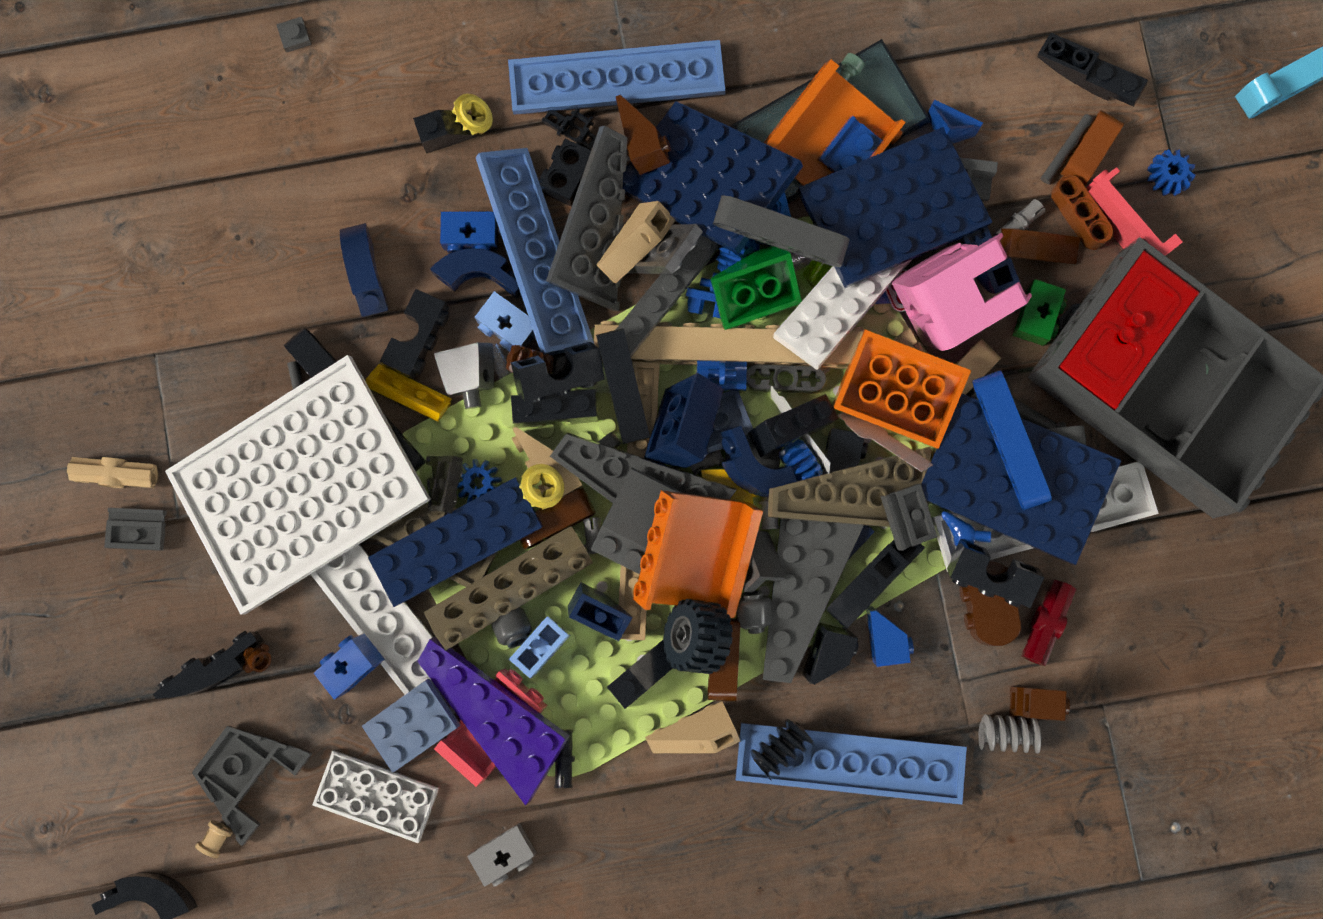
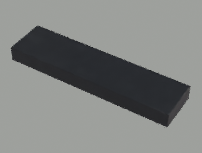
(623, 385)

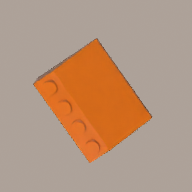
(901, 388)

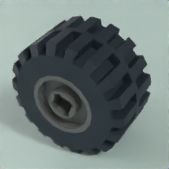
(697, 636)

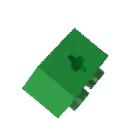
(1030, 324)

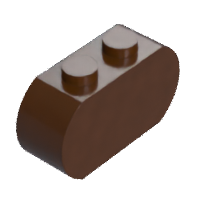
(990, 618)

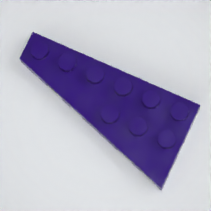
(507, 728)

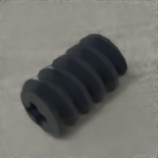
(781, 747)

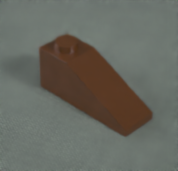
(644, 143)
(1040, 246)

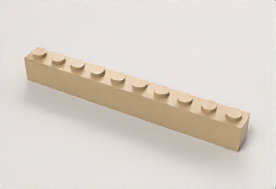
(742, 344)

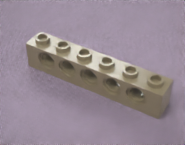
(508, 587)

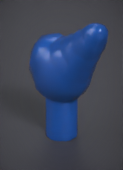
(964, 531)

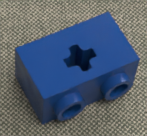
(457, 225)
(341, 677)

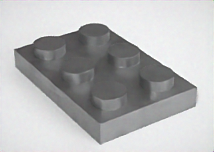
(670, 251)

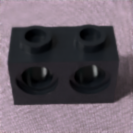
(561, 170)

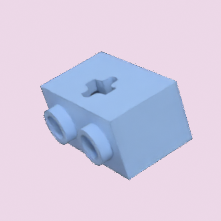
(500, 310)
(539, 647)

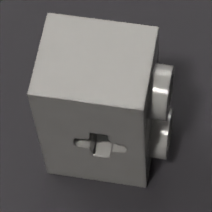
(485, 857)

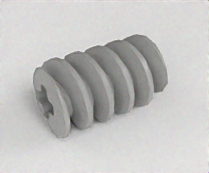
(1009, 732)

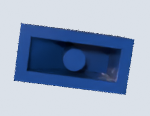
(887, 641)

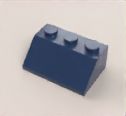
(685, 422)

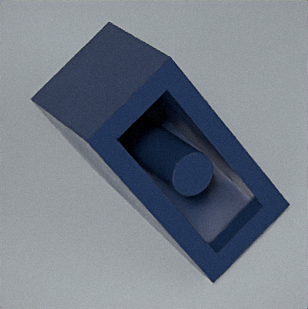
(598, 612)

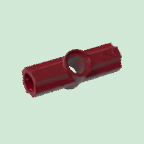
(1048, 622)

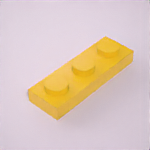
(408, 392)

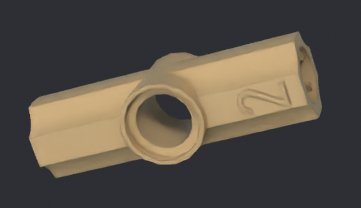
(112, 472)

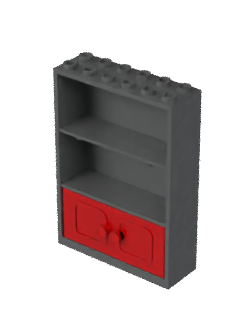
(1139, 378)

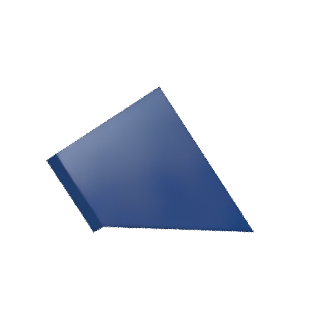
(956, 124)

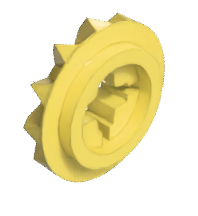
(478, 109)
(549, 478)

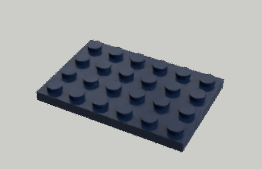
(710, 163)
(896, 205)
(975, 484)

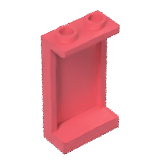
(1124, 220)
(462, 748)

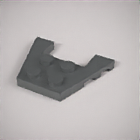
(234, 767)

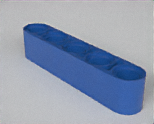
(1012, 440)

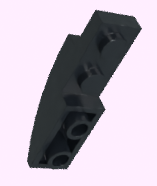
(1089, 72)
(872, 582)
(201, 675)

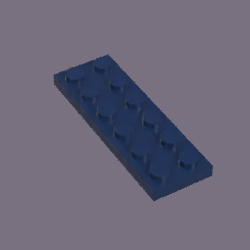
(455, 542)

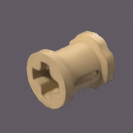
(214, 839)

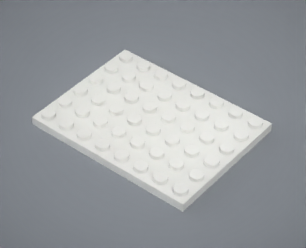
(297, 485)

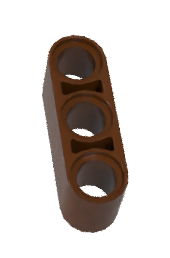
(567, 512)
(723, 683)

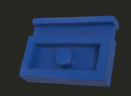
(849, 146)

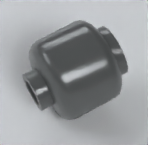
(754, 611)
(512, 628)

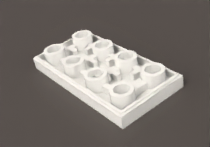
(376, 796)

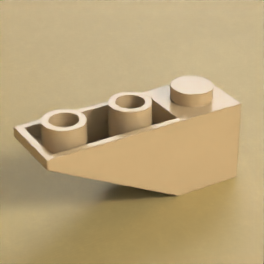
(636, 239)
(540, 454)
(699, 733)

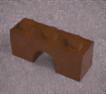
(1039, 703)

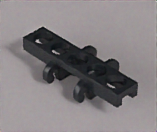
(568, 121)

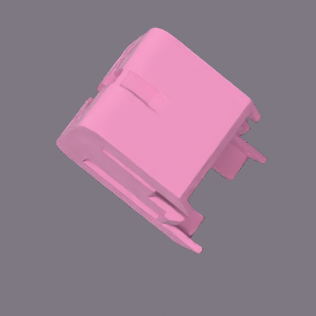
(945, 298)

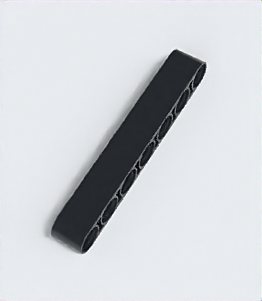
(315, 359)

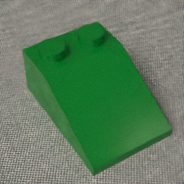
(756, 287)

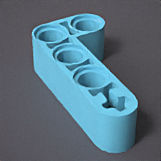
(1273, 89)

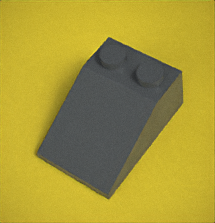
(629, 519)

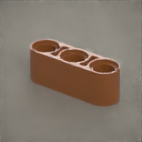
(1093, 147)
(1081, 199)

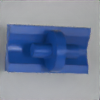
(697, 297)
(724, 374)

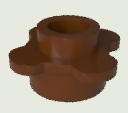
(257, 659)

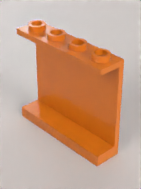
(819, 117)
(697, 551)

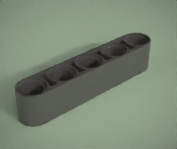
(781, 231)

